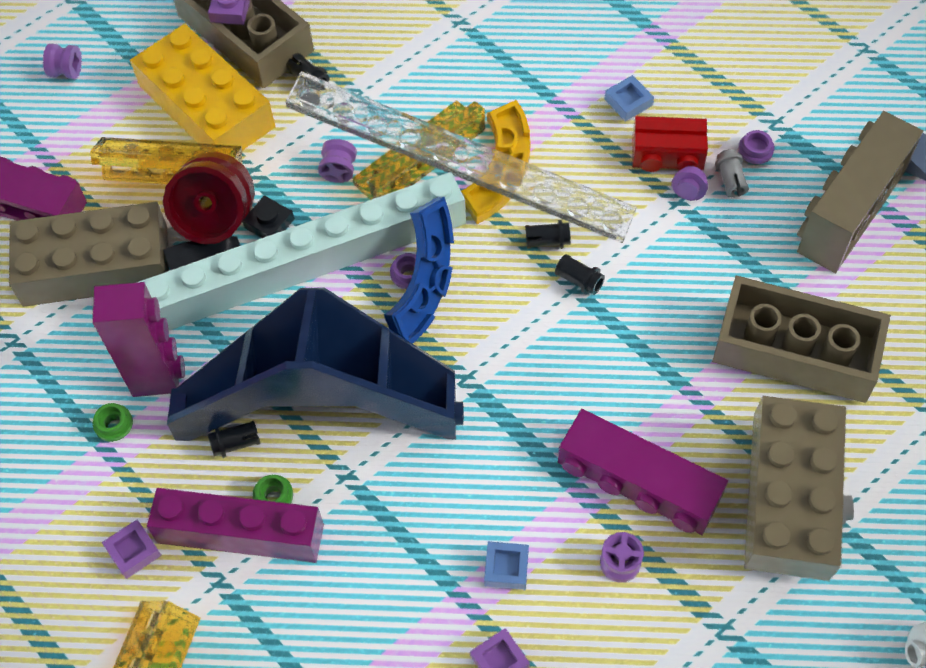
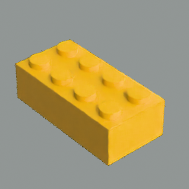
(202, 91)

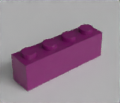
(36, 194)
(137, 338)
(641, 472)
(236, 525)

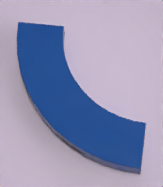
(431, 271)

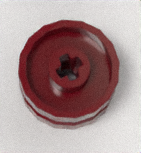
(208, 197)

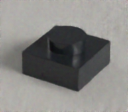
(268, 218)

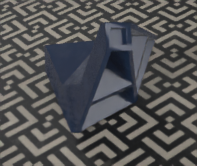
(318, 354)

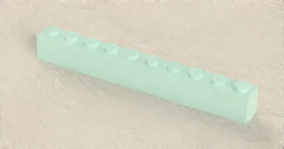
(299, 253)

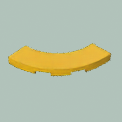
(512, 138)

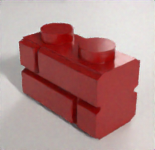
(669, 143)

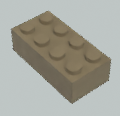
(259, 46)
(857, 191)
(73, 252)
(802, 339)
(796, 488)

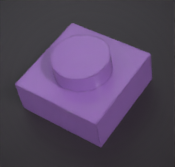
(228, 11)
(131, 549)
(499, 652)

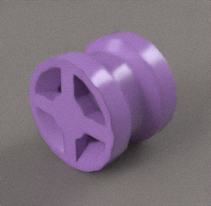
(62, 61)
(337, 160)
(622, 547)

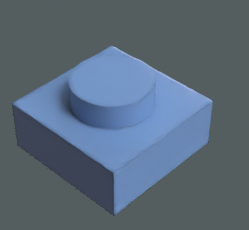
(629, 98)
(506, 565)

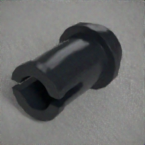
(307, 67)
(548, 235)
(587, 278)
(233, 438)

